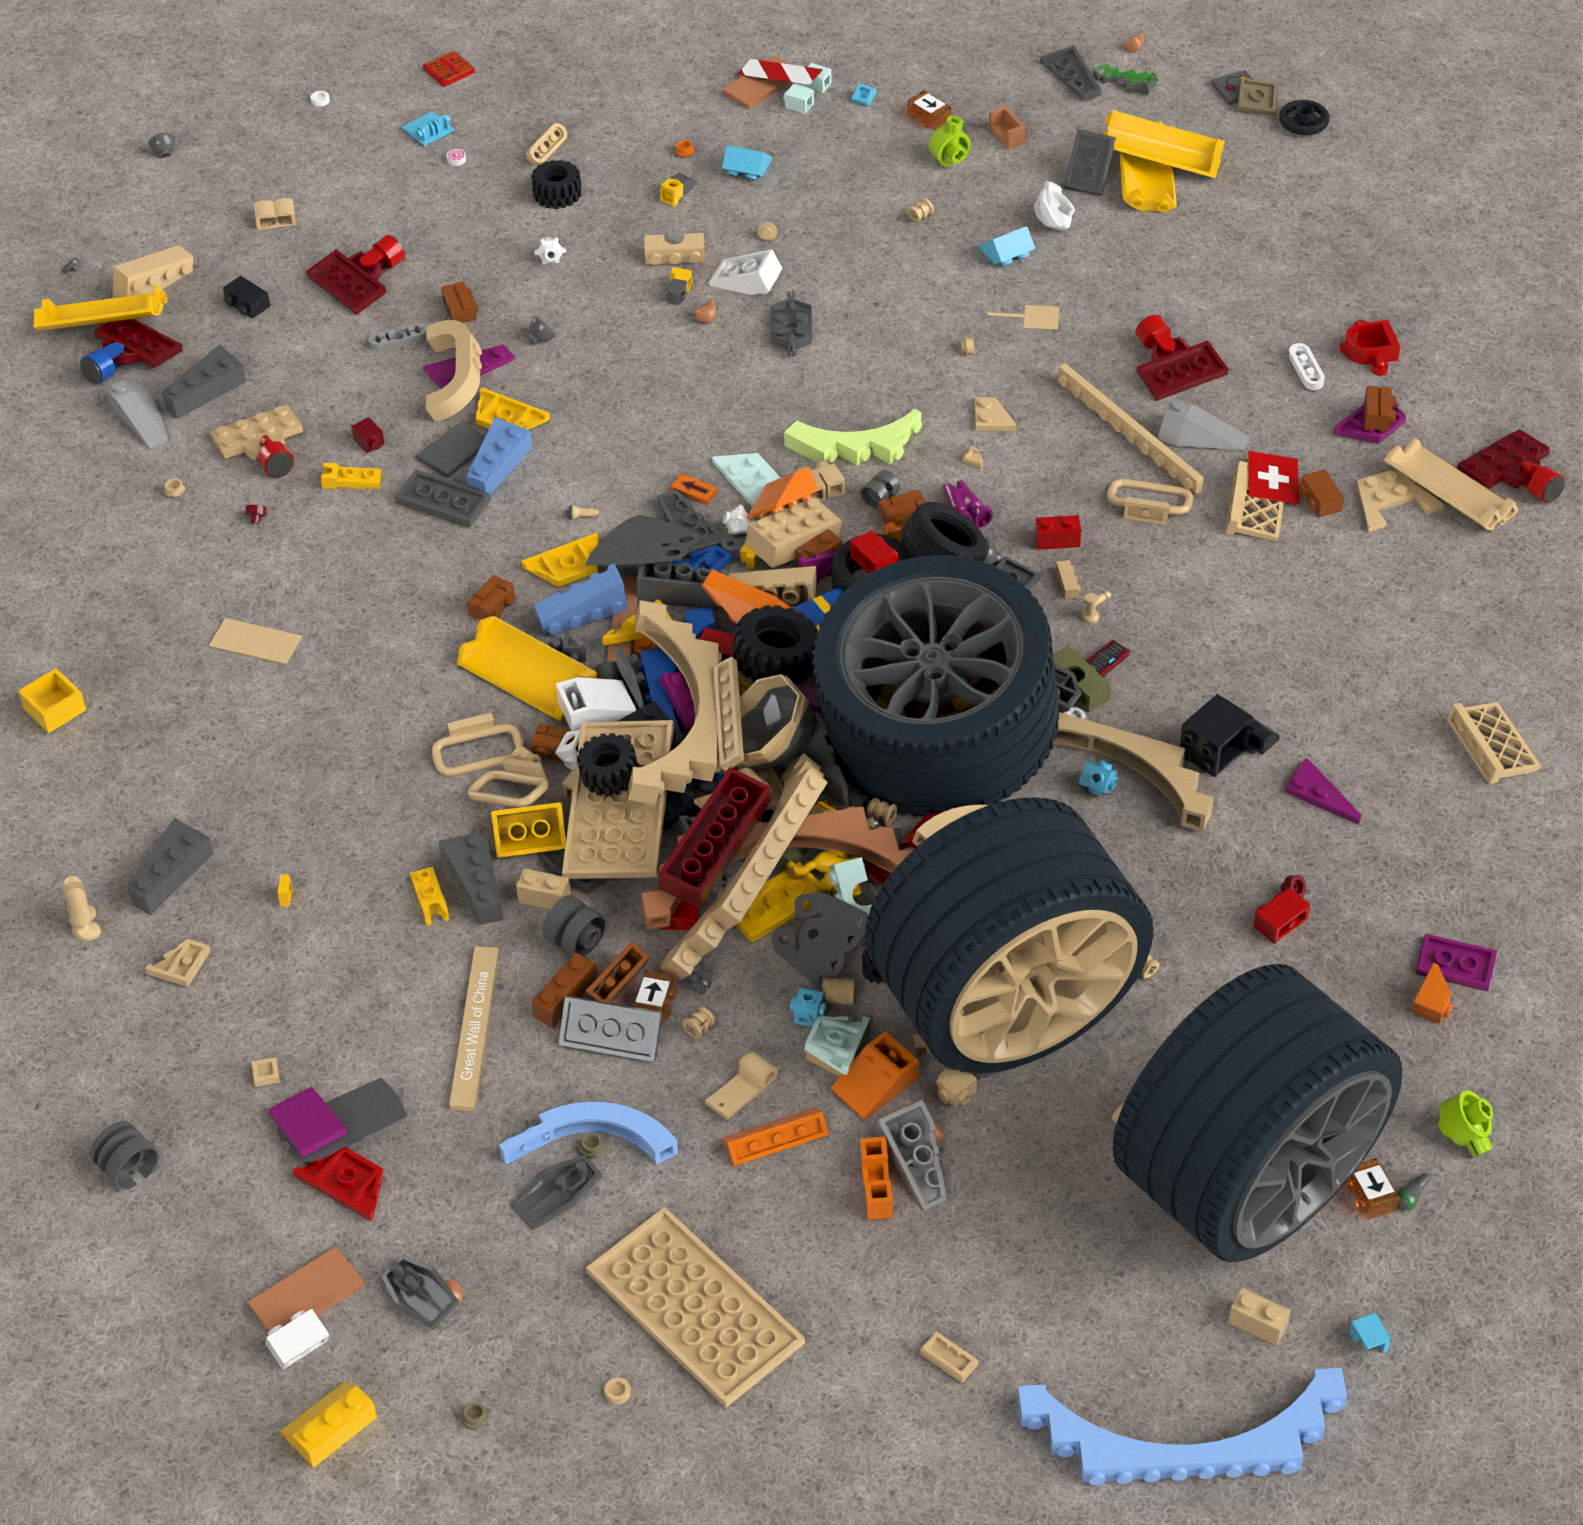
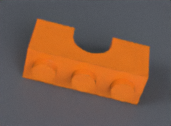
(876, 1178)

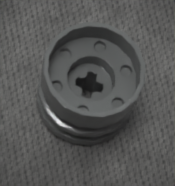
(122, 1152)

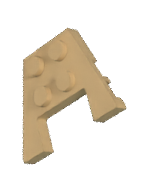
(1389, 490)

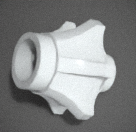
(550, 250)
(737, 521)

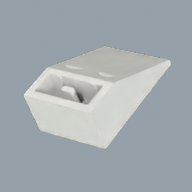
(593, 700)

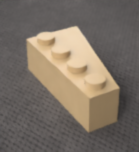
(789, 585)

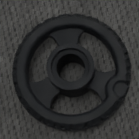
(1304, 121)

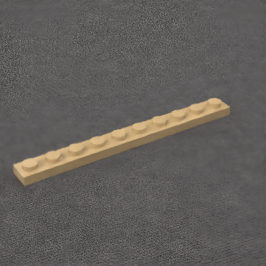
(1131, 429)

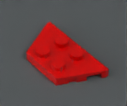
(346, 1179)

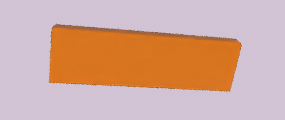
(775, 1136)

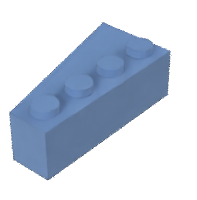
(498, 455)
(583, 603)

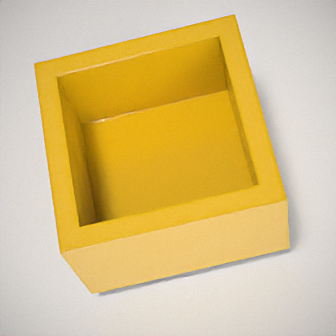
(52, 700)

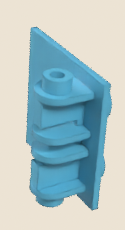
(429, 128)

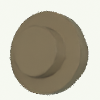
(592, 1145)
(475, 1415)

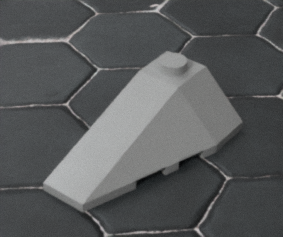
(138, 410)

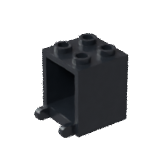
(1217, 735)

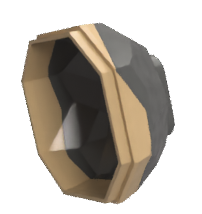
(774, 722)

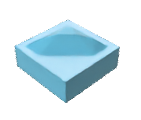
(863, 94)

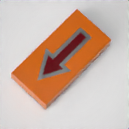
(694, 489)

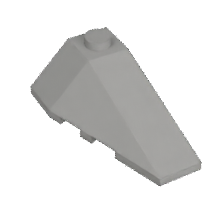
(1192, 427)
(914, 1152)

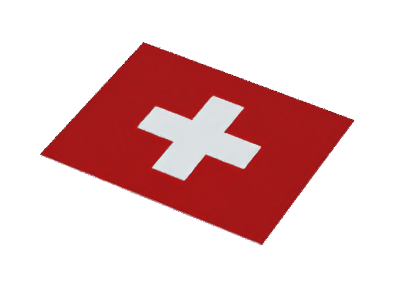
(1273, 477)

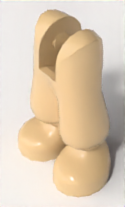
(79, 911)

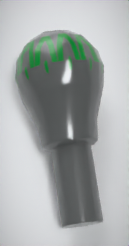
(1410, 1194)

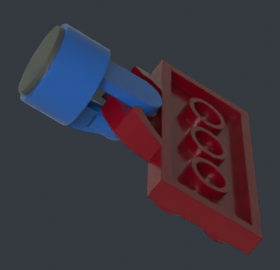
(124, 344)

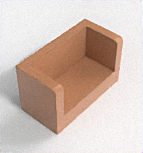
(1007, 127)

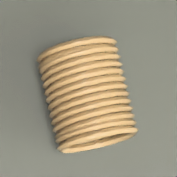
(838, 991)

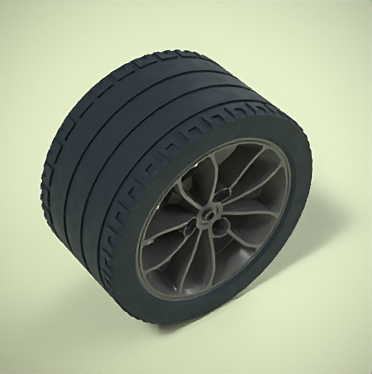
(889, 634)

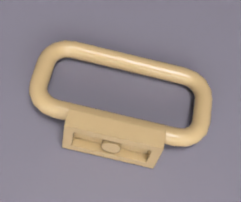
(1145, 509)
(468, 730)
(518, 772)

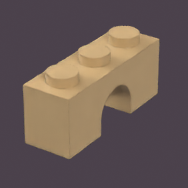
(688, 251)

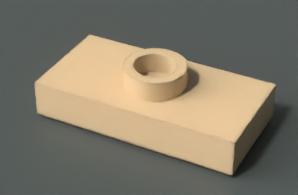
(949, 1357)

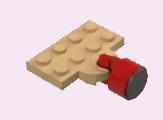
(261, 439)

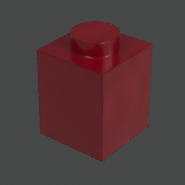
(367, 435)

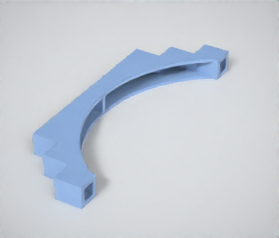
(1123, 1459)

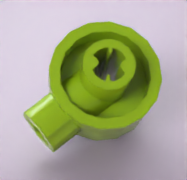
(949, 142)
(1467, 1121)

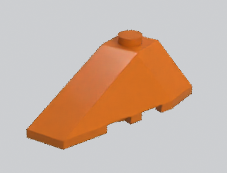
(737, 596)

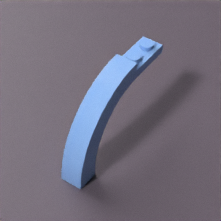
(594, 1117)

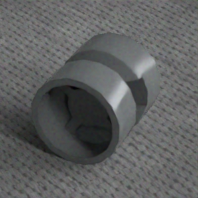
(881, 487)

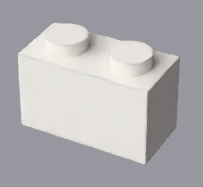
(296, 1338)

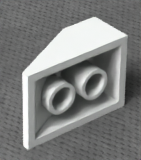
(747, 273)

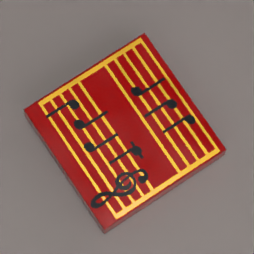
(448, 68)

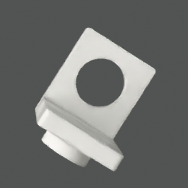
(567, 752)

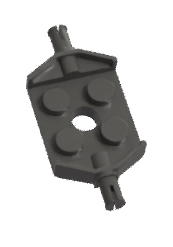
(791, 314)

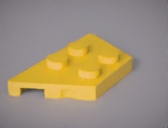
(507, 409)
(564, 562)

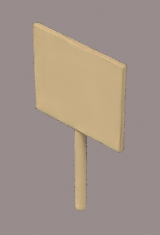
(1036, 316)

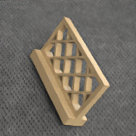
(1238, 514)
(1478, 744)

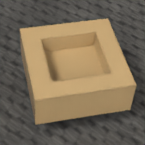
(265, 1072)

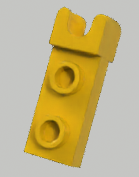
(349, 477)
(429, 894)

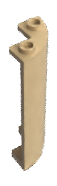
(1451, 485)

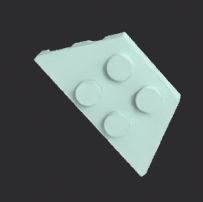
(746, 473)
(836, 1040)

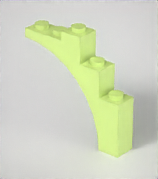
(854, 447)

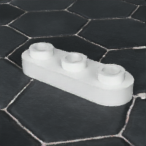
(1312, 376)

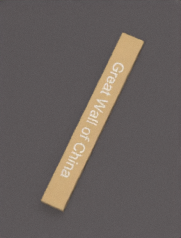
(474, 1029)

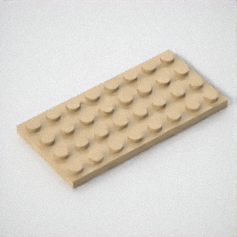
(613, 833)
(695, 1306)

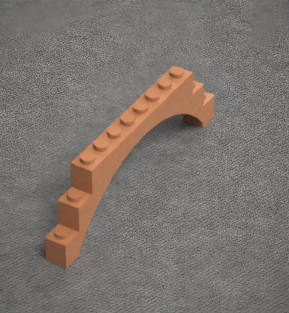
(830, 830)

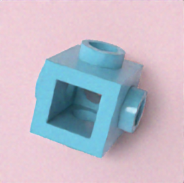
(1098, 777)
(807, 1006)

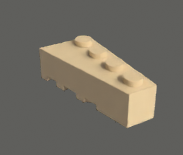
(154, 269)

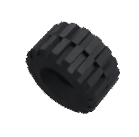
(556, 184)
(602, 751)

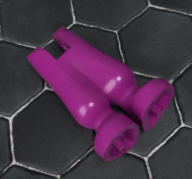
(967, 503)

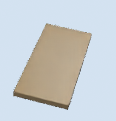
(255, 641)

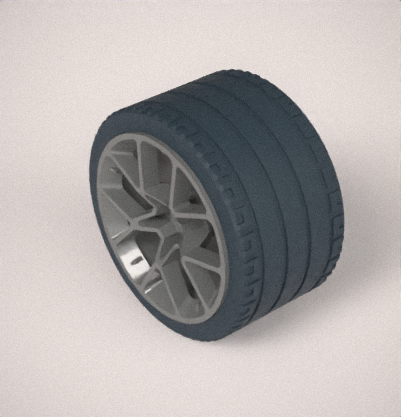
(1256, 1111)

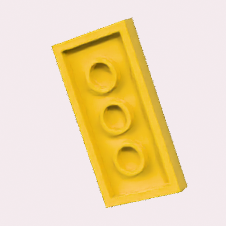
(776, 903)

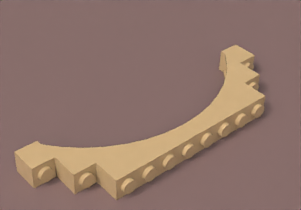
(699, 750)
(1151, 758)
(801, 789)

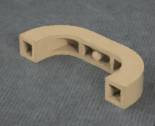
(466, 380)

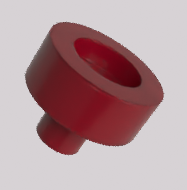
(255, 512)
(1296, 883)

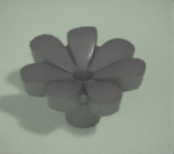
(700, 978)

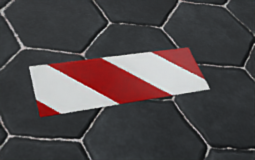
(780, 71)

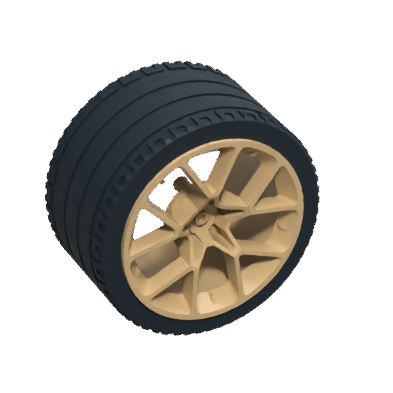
(1008, 934)

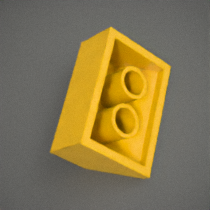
(529, 829)
(330, 1422)

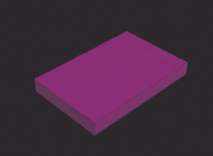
(1458, 961)
(307, 1121)

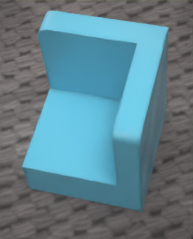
(1370, 1332)

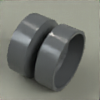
(574, 926)

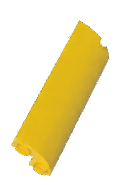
(1164, 143)
(1147, 183)
(99, 311)
(520, 664)

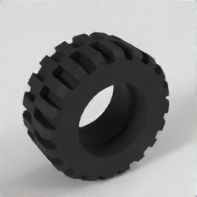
(774, 627)

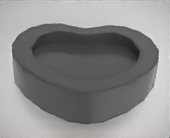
(71, 265)

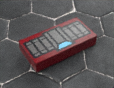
(1108, 657)

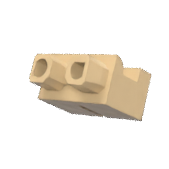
(828, 480)

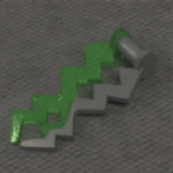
(1117, 76)

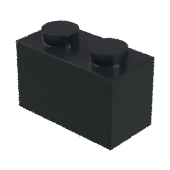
(246, 297)

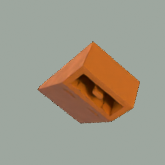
(784, 492)
(877, 1076)

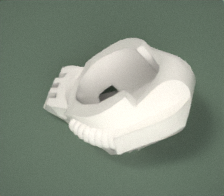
(1053, 207)

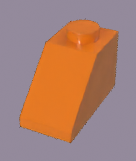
(1433, 997)

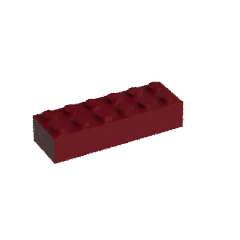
(714, 838)

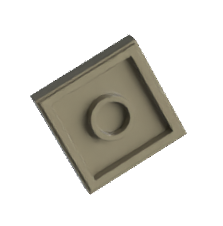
(1257, 96)

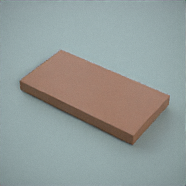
(753, 90)
(311, 1287)

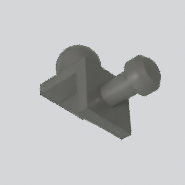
(569, 647)

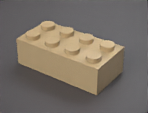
(783, 532)

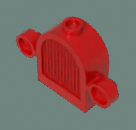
(1371, 344)

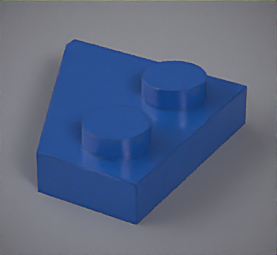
(710, 558)

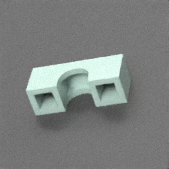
(801, 96)
(846, 877)

